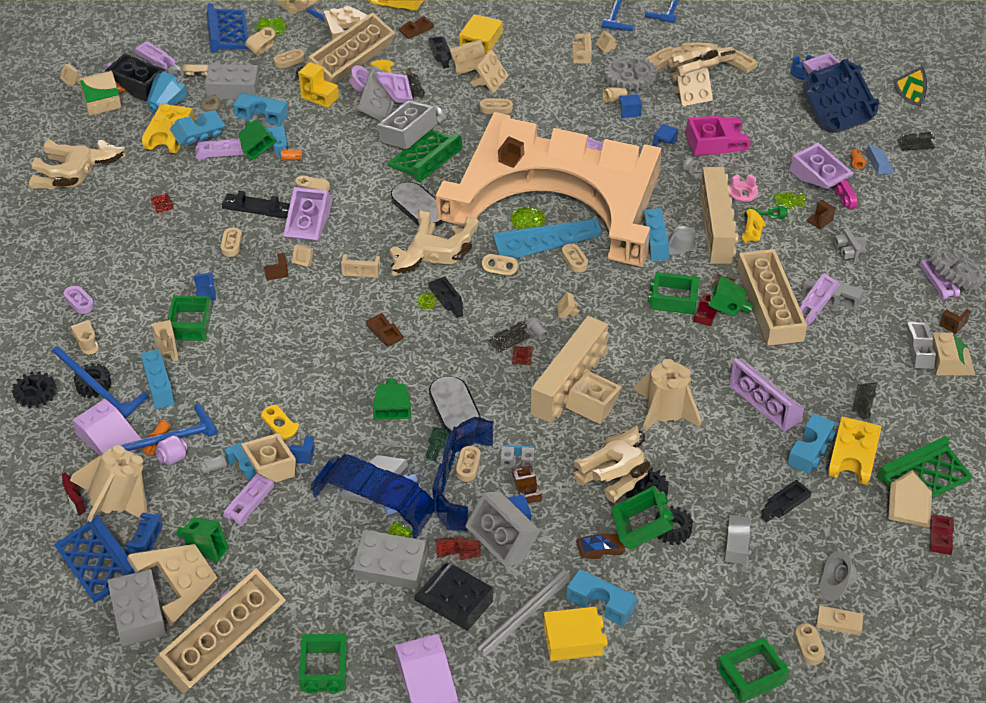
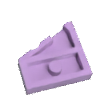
(396, 86)

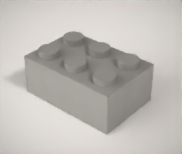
(231, 80)
(407, 124)
(502, 528)
(390, 559)
(136, 607)

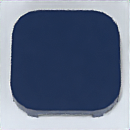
(840, 96)

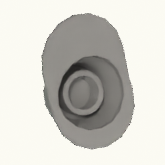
(681, 240)
(837, 568)

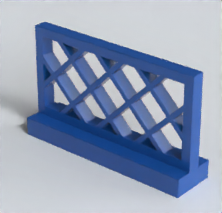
(216, 28)
(109, 544)

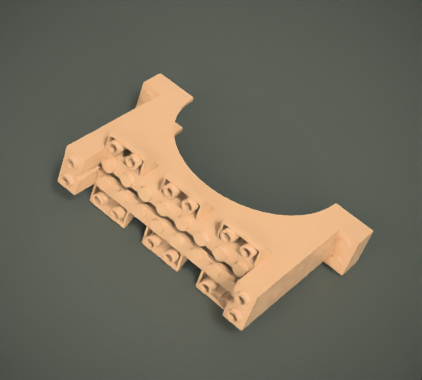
(609, 180)

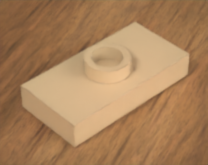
(840, 620)

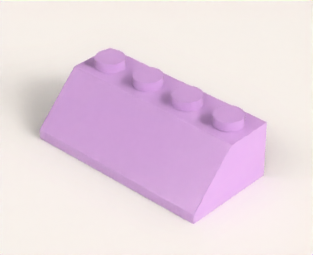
(765, 395)

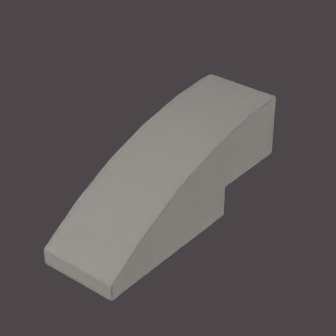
(844, 295)
(921, 345)
(737, 539)

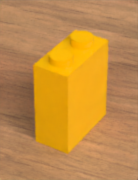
(481, 28)
(574, 633)

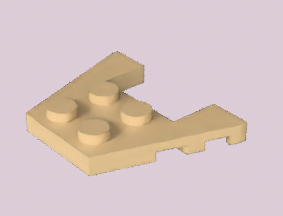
(342, 19)
(185, 572)

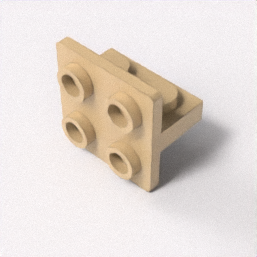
(468, 56)
(489, 72)
(694, 87)

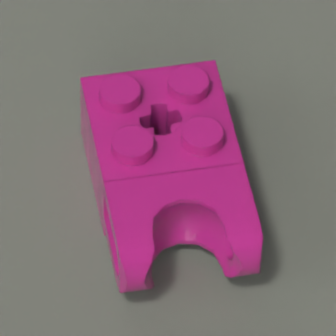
(715, 135)

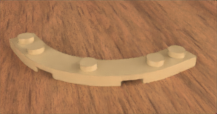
(661, 57)

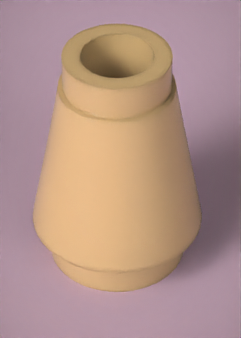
(612, 94)

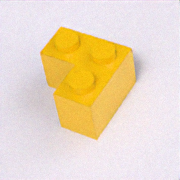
(315, 88)

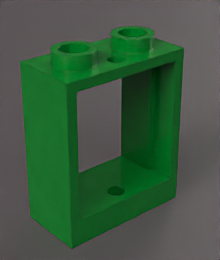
(672, 303)
(189, 330)
(635, 505)
(323, 644)
(735, 680)

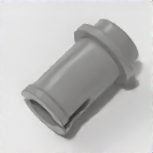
(535, 326)
(213, 464)

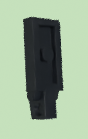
(440, 50)
(447, 295)
(785, 500)

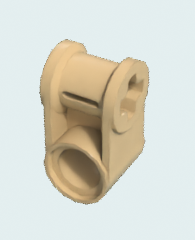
(261, 41)
(312, 183)
(85, 337)

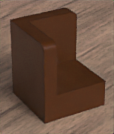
(511, 152)
(823, 215)
(278, 270)
(953, 321)

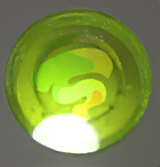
(426, 301)

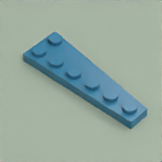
(538, 239)

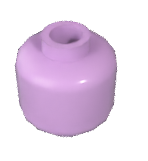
(171, 450)

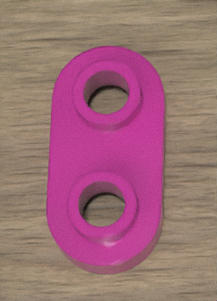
(847, 194)

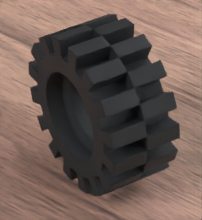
(95, 372)
(679, 534)

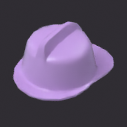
(358, 78)

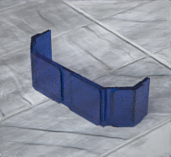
(470, 432)
(378, 486)

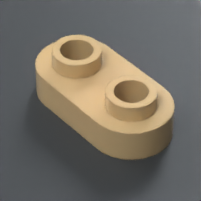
(289, 58)
(190, 70)
(493, 105)
(231, 242)
(577, 261)
(500, 264)
(467, 464)
(809, 642)

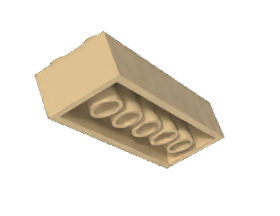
(353, 48)
(718, 215)
(772, 297)
(571, 363)
(219, 631)

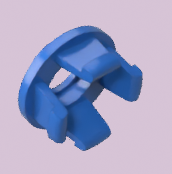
(798, 68)

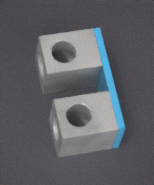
(509, 451)

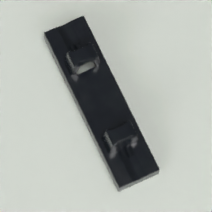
(256, 205)

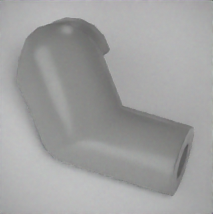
(441, 114)

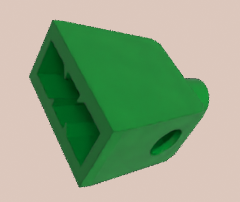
(255, 139)
(729, 297)
(391, 401)
(206, 536)

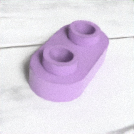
(78, 299)

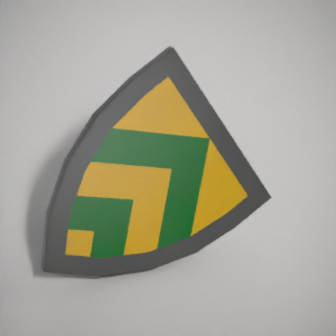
(912, 86)

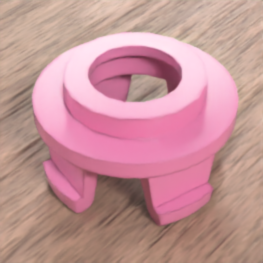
(748, 185)

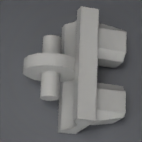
(851, 245)

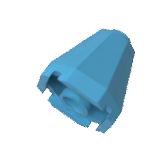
(165, 91)

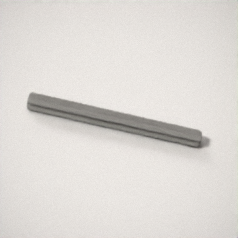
(523, 613)

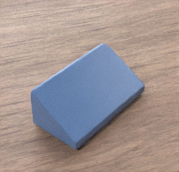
(879, 160)

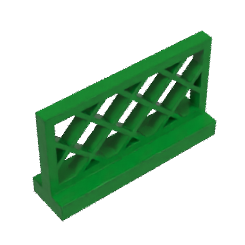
(431, 160)
(924, 455)

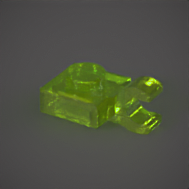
(790, 200)

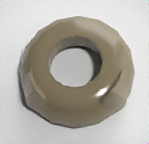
(215, 106)

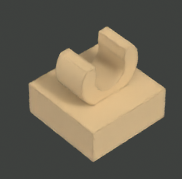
(606, 42)
(70, 75)
(302, 255)
(567, 306)

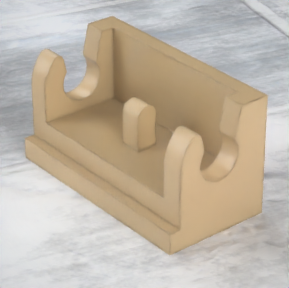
(582, 49)
(360, 268)
(165, 339)

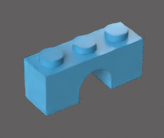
(249, 105)
(205, 127)
(658, 237)
(157, 379)
(807, 455)
(587, 587)

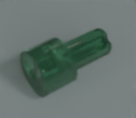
(437, 440)

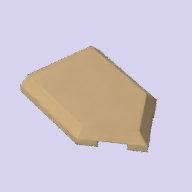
(910, 500)

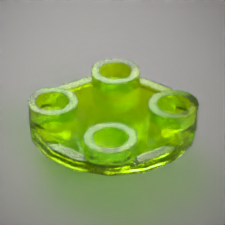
(276, 24)
(527, 218)

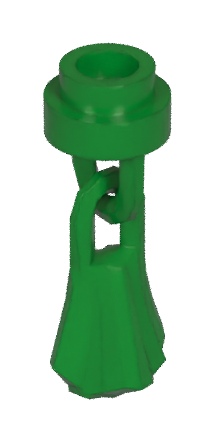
(782, 212)

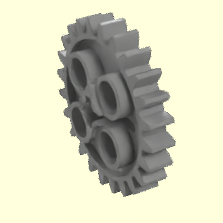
(630, 72)
(957, 267)

